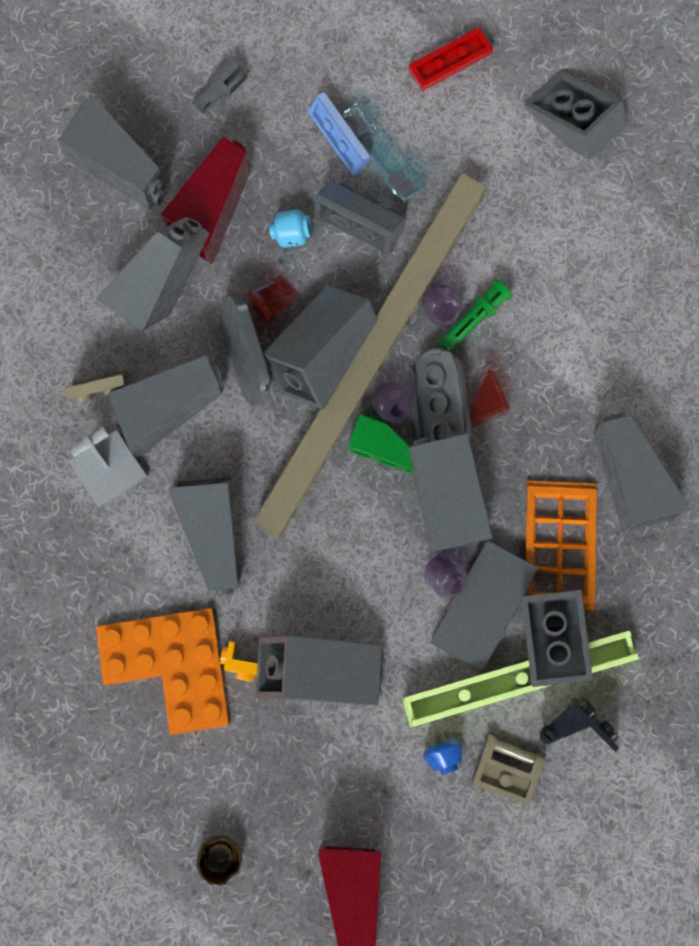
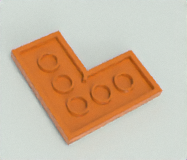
(179, 650)

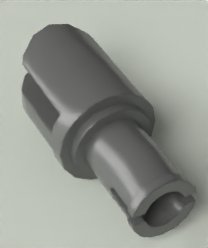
(221, 84)

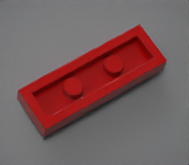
(450, 59)

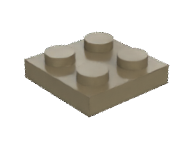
(87, 388)

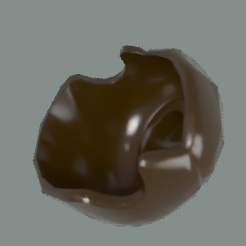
(215, 848)

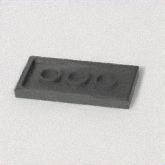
(484, 606)

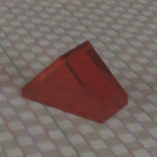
(271, 298)
(489, 403)

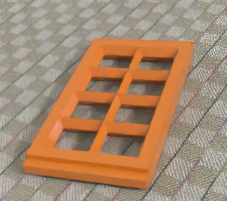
(563, 491)

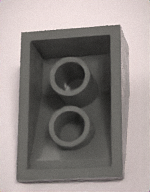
(578, 113)
(556, 638)

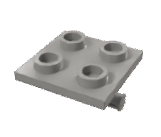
(105, 466)

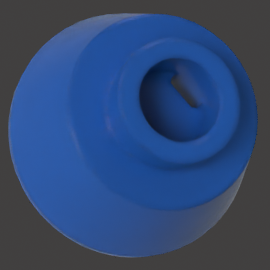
(444, 756)

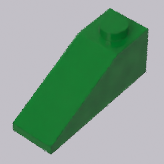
(379, 443)

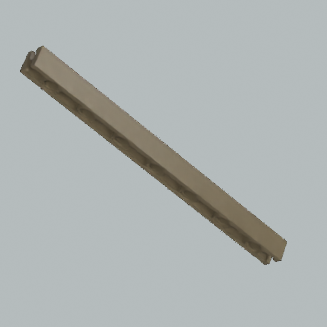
(370, 359)

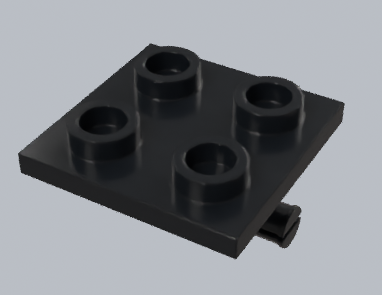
(575, 719)

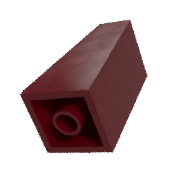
(212, 194)
(352, 892)

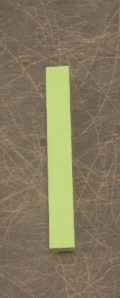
(505, 683)

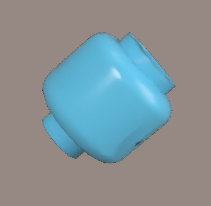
(291, 228)

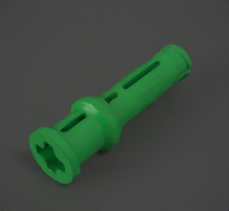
(487, 308)

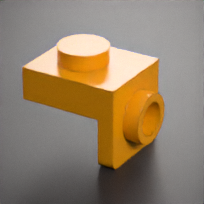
(244, 670)

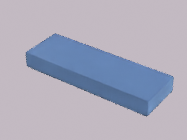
(339, 134)

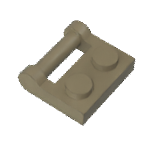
(506, 779)

